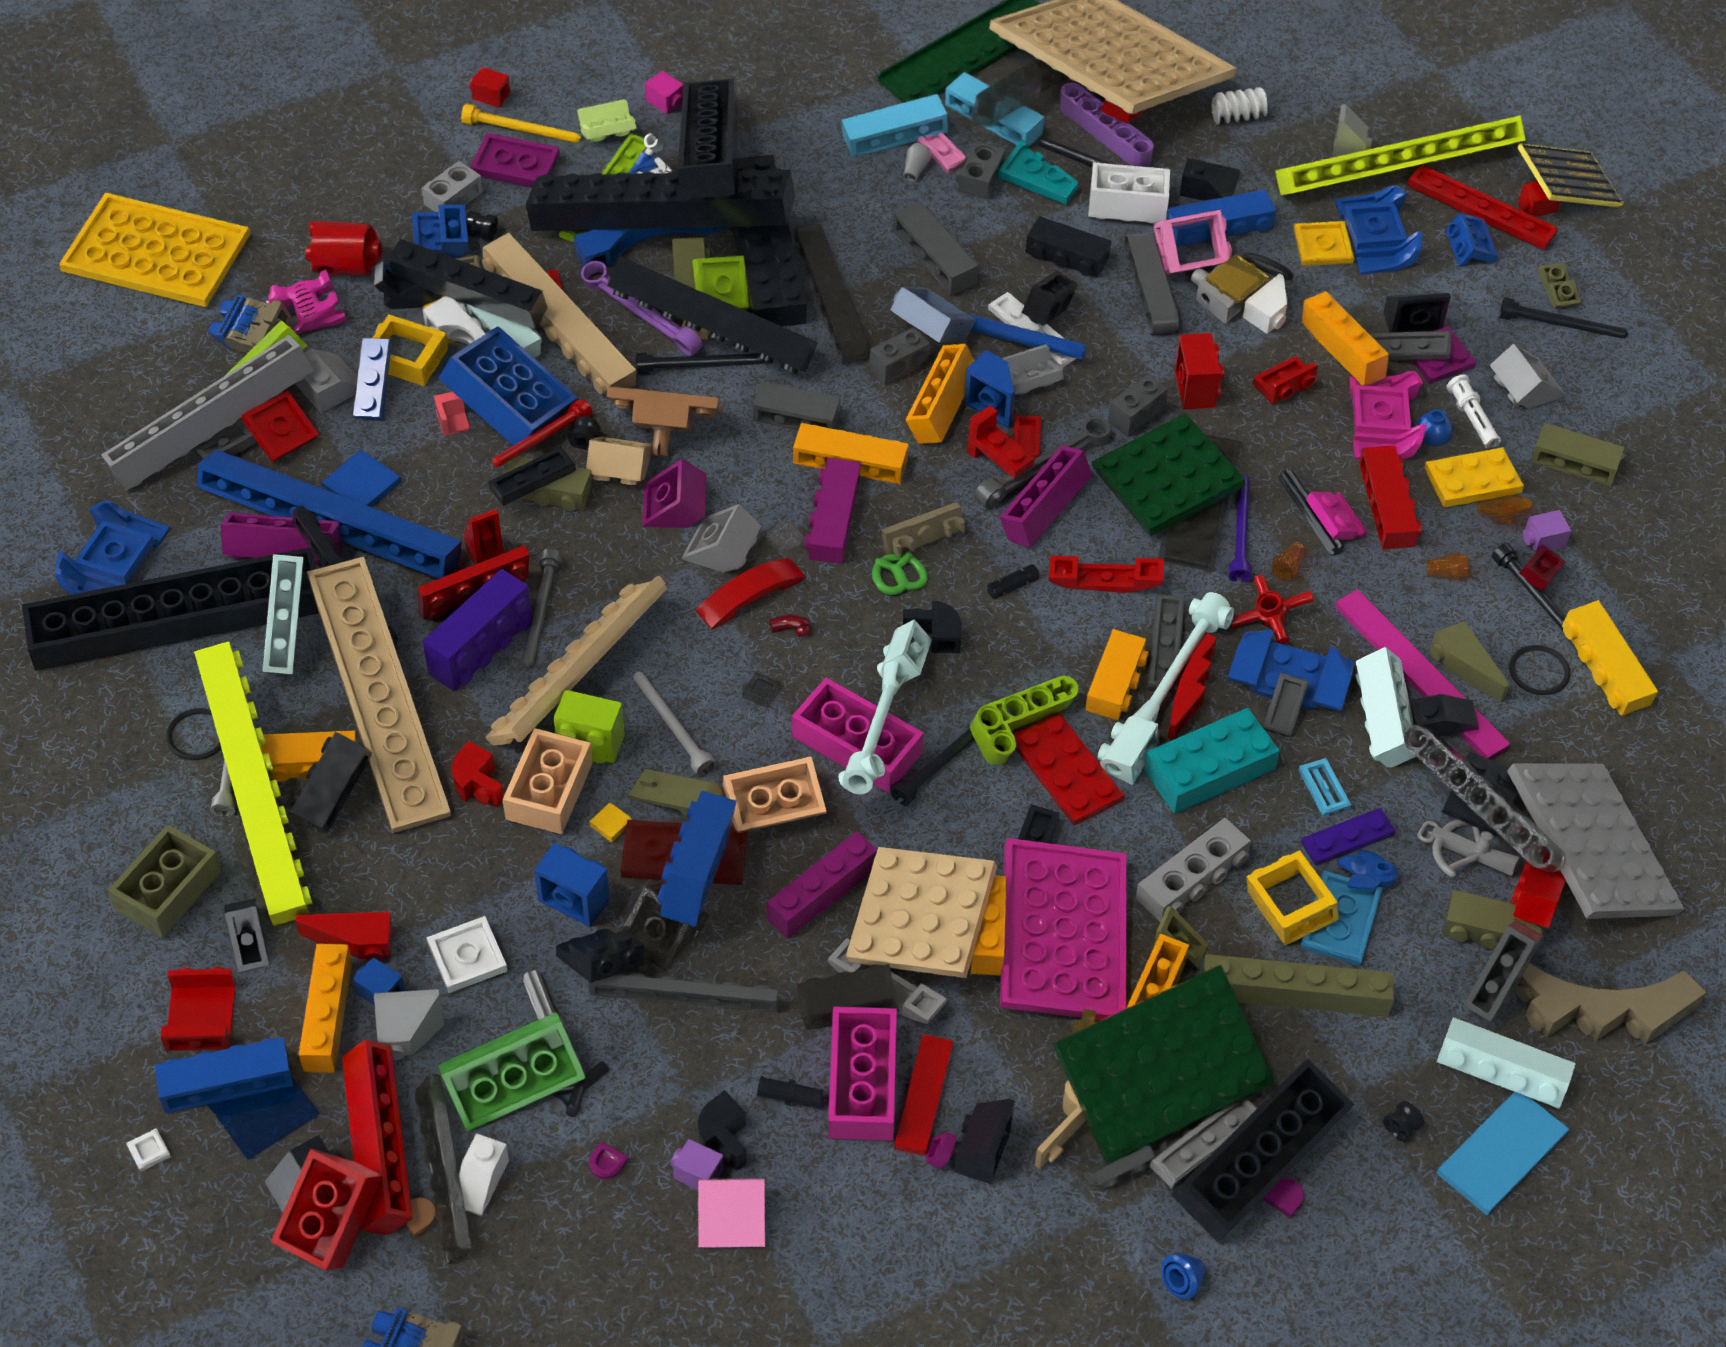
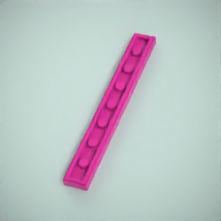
(1416, 667)

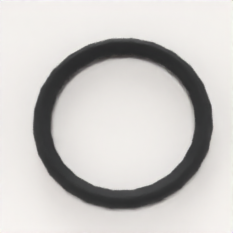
(1287, 273)
(1517, 654)
(173, 723)

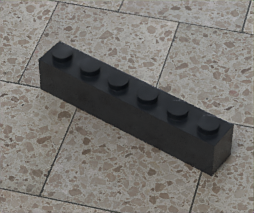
(467, 283)

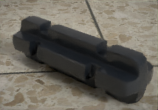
(1013, 581)

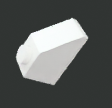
(1267, 306)
(481, 1172)

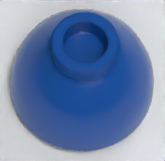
(1438, 428)
(1183, 1275)

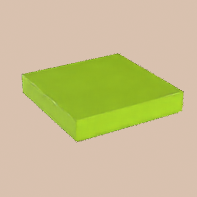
(723, 279)

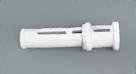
(1469, 403)

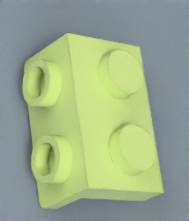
(606, 120)

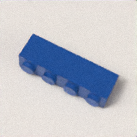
(1242, 213)
(223, 1075)

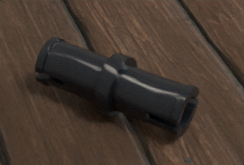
(790, 1092)

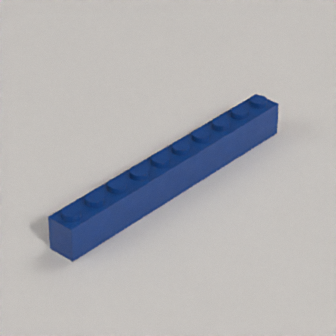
(359, 524)

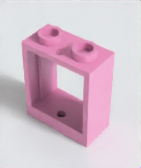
(1167, 245)

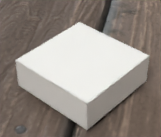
(148, 1150)

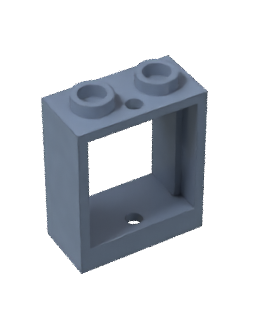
(932, 314)

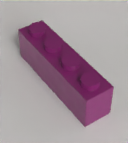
(1046, 496)
(834, 510)
(268, 535)
(821, 885)

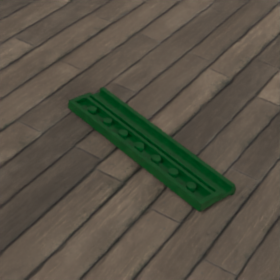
(945, 59)

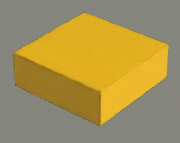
(610, 822)

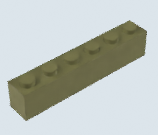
(1307, 985)

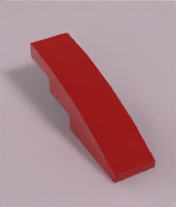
(1190, 690)

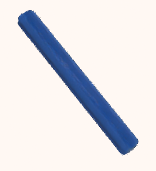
(1028, 337)

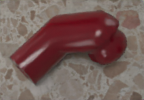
(790, 621)

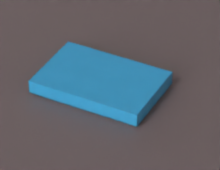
(1348, 935)

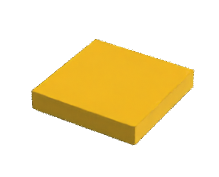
(1323, 243)

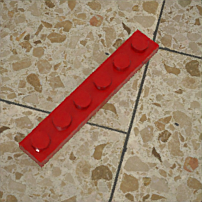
(1483, 206)

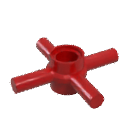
(1271, 609)

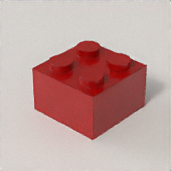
(1198, 371)

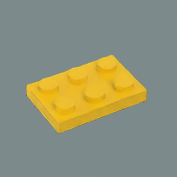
(1473, 477)

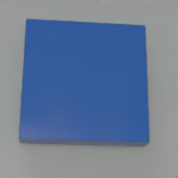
(362, 480)

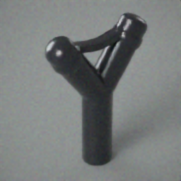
(577, 1089)

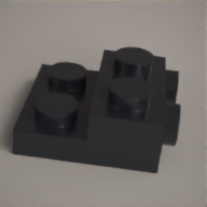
(602, 954)

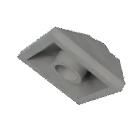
(407, 1019)

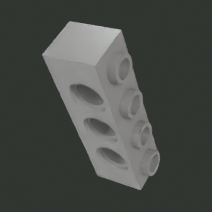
(1198, 856)

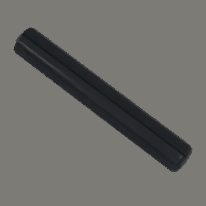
(1299, 495)

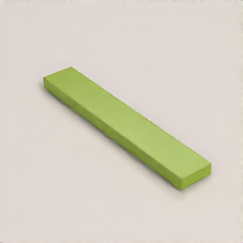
(621, 162)

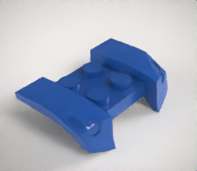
(1379, 232)
(111, 551)
(1262, 660)

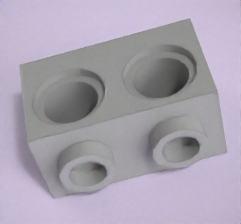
(453, 187)

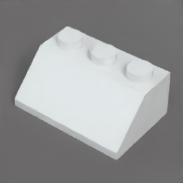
(1129, 193)

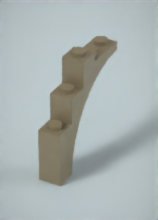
(1598, 1011)

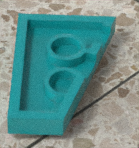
(1035, 174)

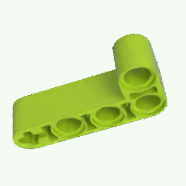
(1026, 713)

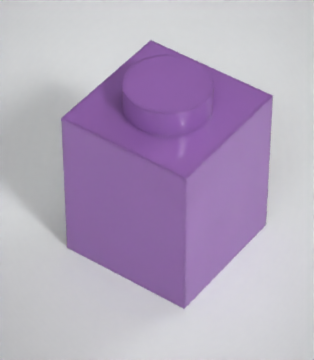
(1547, 530)
(696, 1163)

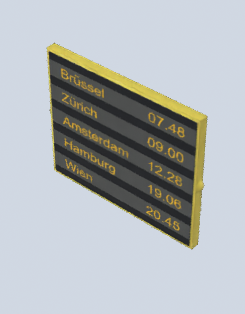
(1570, 175)

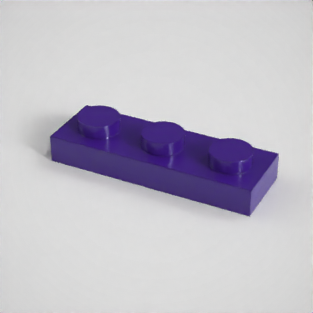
(1348, 836)

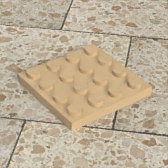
(922, 912)

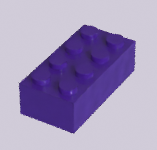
(478, 630)

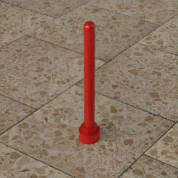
(577, 409)

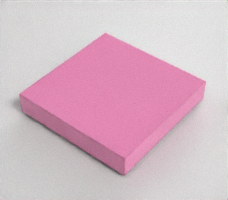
(731, 1212)

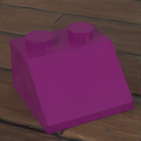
(675, 497)

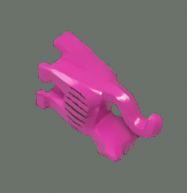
(309, 310)

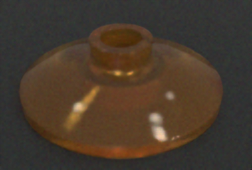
(1505, 507)

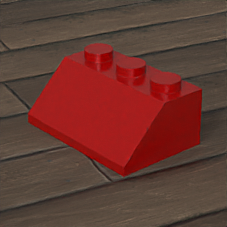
(326, 1209)

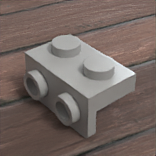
(1033, 369)

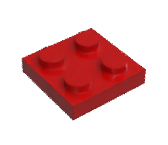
(279, 426)

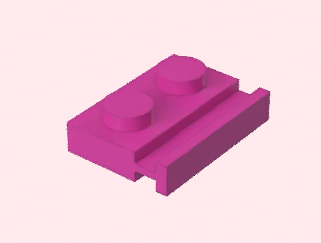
(1336, 515)

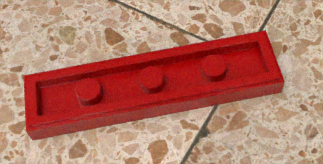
(923, 1095)

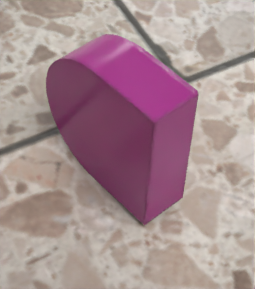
(940, 1149)
(606, 1162)
(1285, 1197)

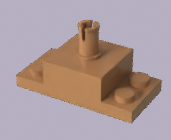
(664, 412)

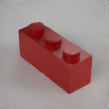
(1538, 894)

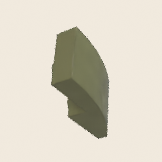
(1558, 286)

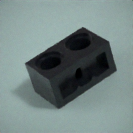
(1049, 298)

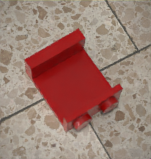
(199, 1009)

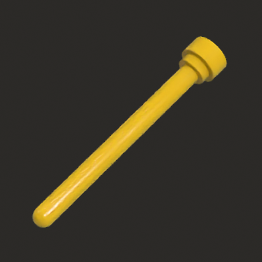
(472, 114)

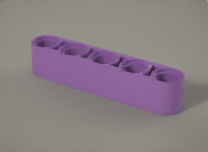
(1113, 133)

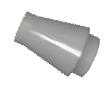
(916, 160)

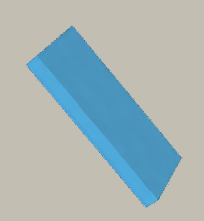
(1502, 1152)

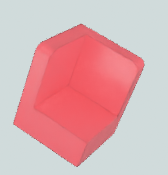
(451, 413)

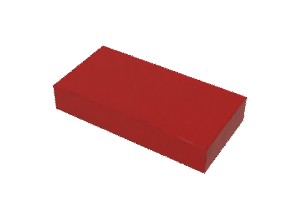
(1027, 433)

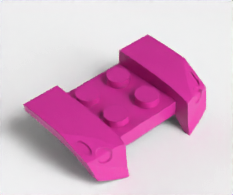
(1384, 414)

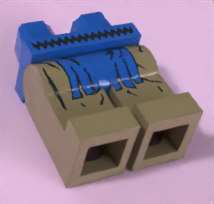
(247, 322)
(413, 1330)

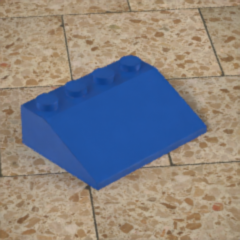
(506, 386)

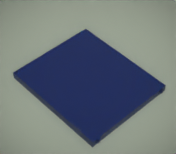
(264, 1118)

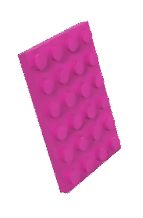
(1064, 929)

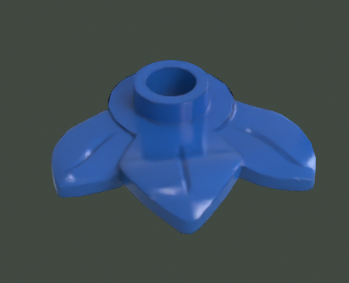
(1368, 871)

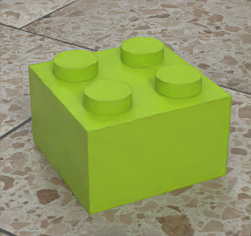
(591, 721)

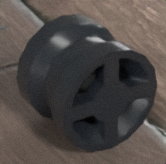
(584, 430)
(1403, 1121)

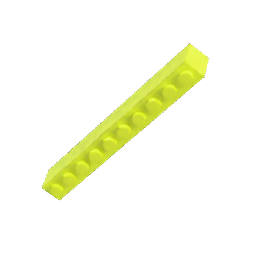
(1400, 155)
(251, 783)

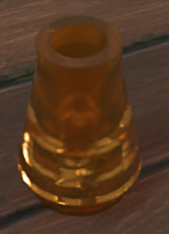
(1288, 562)
(1449, 566)

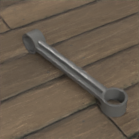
(993, 491)

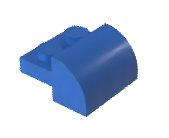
(442, 230)

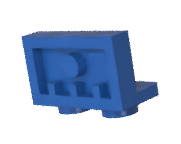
(1470, 239)

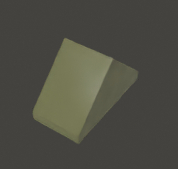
(1177, 928)

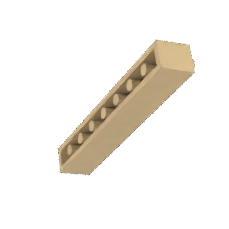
(563, 319)

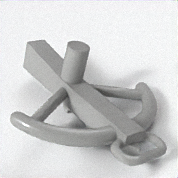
(1473, 851)

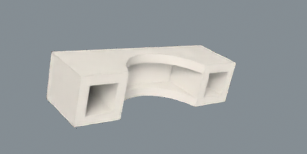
(453, 319)

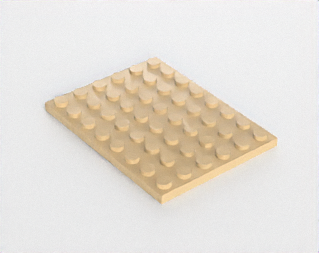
(1113, 51)

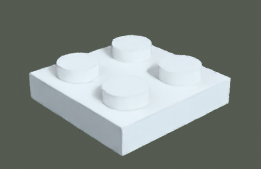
(466, 954)

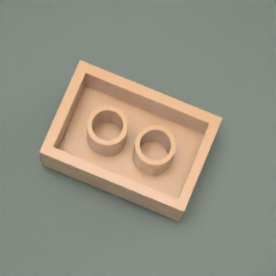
(547, 781)

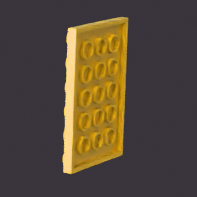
(155, 249)

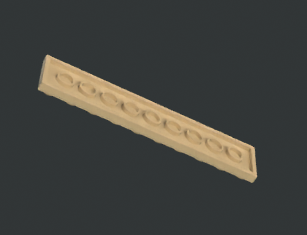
(378, 695)

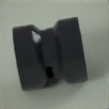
(481, 225)

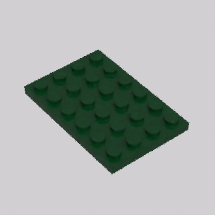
(1163, 1063)

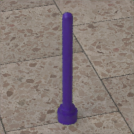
(1240, 566)

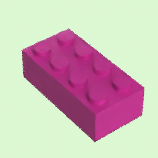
(838, 724)
(862, 1074)

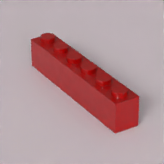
(377, 1133)

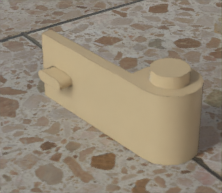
(1051, 1147)

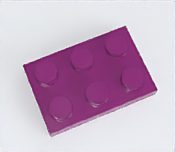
(514, 159)

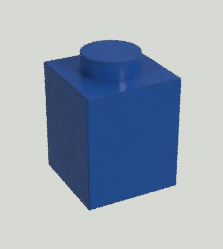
(376, 978)

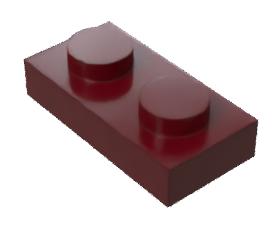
(1542, 568)

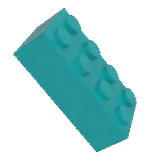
(1211, 760)

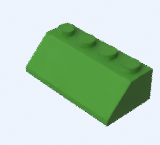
(511, 1071)

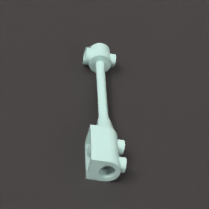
(900, 664)
(1140, 732)

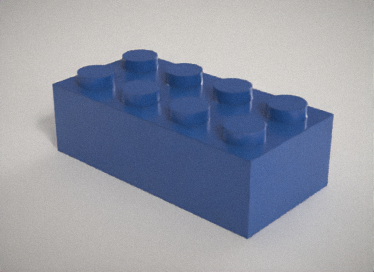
(696, 857)

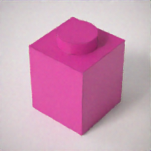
(664, 92)

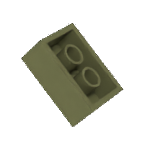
(164, 881)

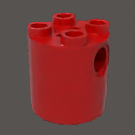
(343, 248)

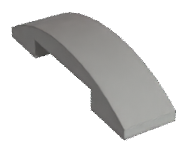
(914, 1002)

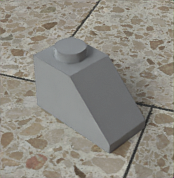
(1350, 133)

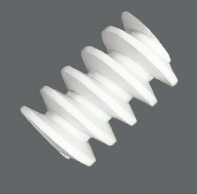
(1239, 103)

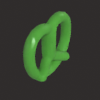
(898, 573)

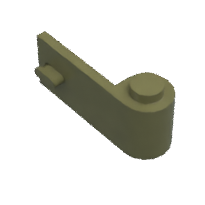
(671, 790)

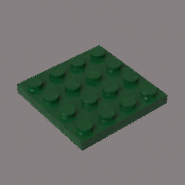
(1168, 474)

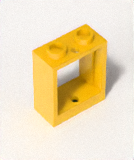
(428, 360)
(1304, 920)

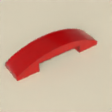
(1106, 577)
(748, 588)

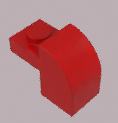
(471, 775)

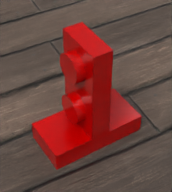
(996, 444)

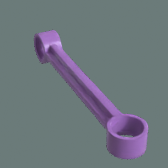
(684, 338)

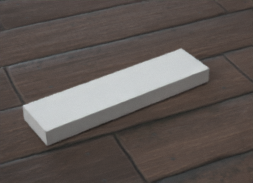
(1009, 311)

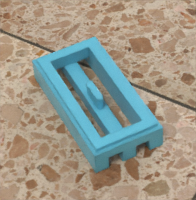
(1333, 807)

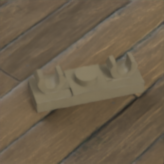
(923, 529)

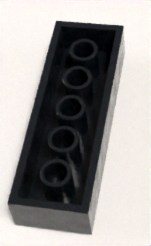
(1262, 1150)

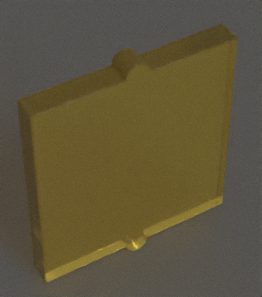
(1237, 278)

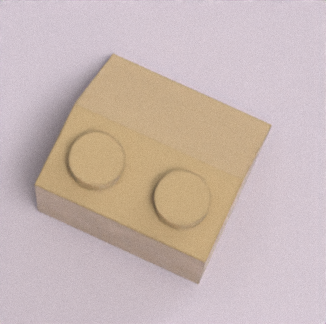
(618, 459)

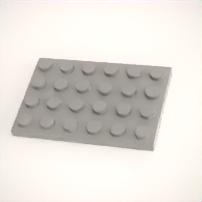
(1604, 848)

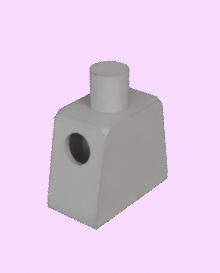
(1218, 304)

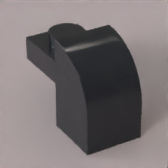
(399, 293)
(941, 623)
(718, 1124)

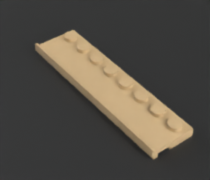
(580, 658)

